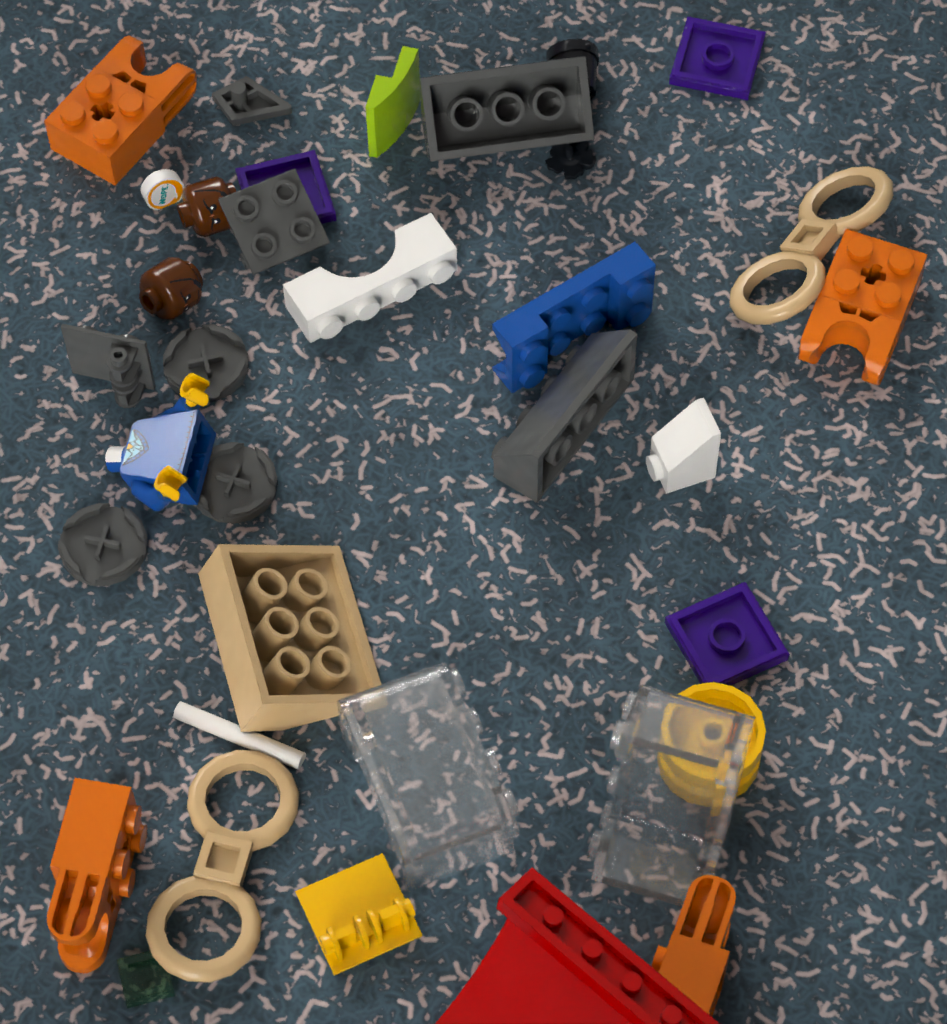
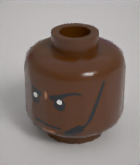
(201, 206)
(170, 288)

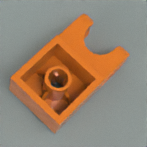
(118, 111)
(864, 301)
(93, 870)
(696, 951)

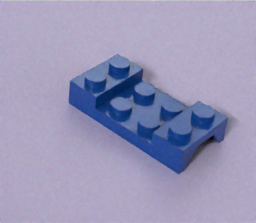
(610, 290)

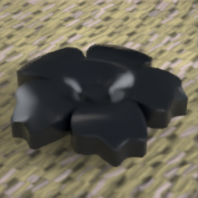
(571, 159)

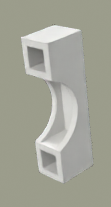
(328, 302)

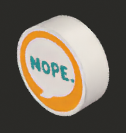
(162, 189)

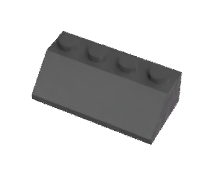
(506, 108)
(566, 413)

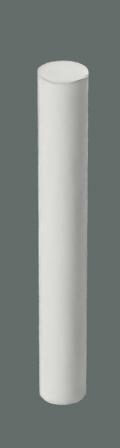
(231, 732)

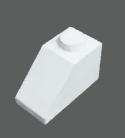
(685, 449)

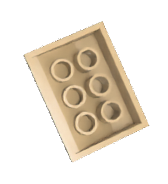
(286, 632)

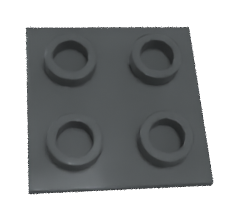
(273, 222)
(112, 358)

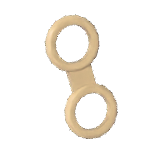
(809, 245)
(222, 866)

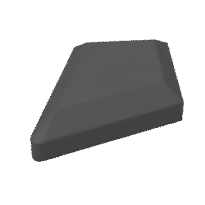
(249, 102)

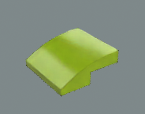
(393, 102)

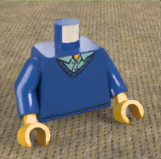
(168, 452)

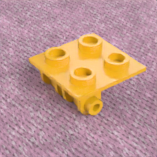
(359, 914)

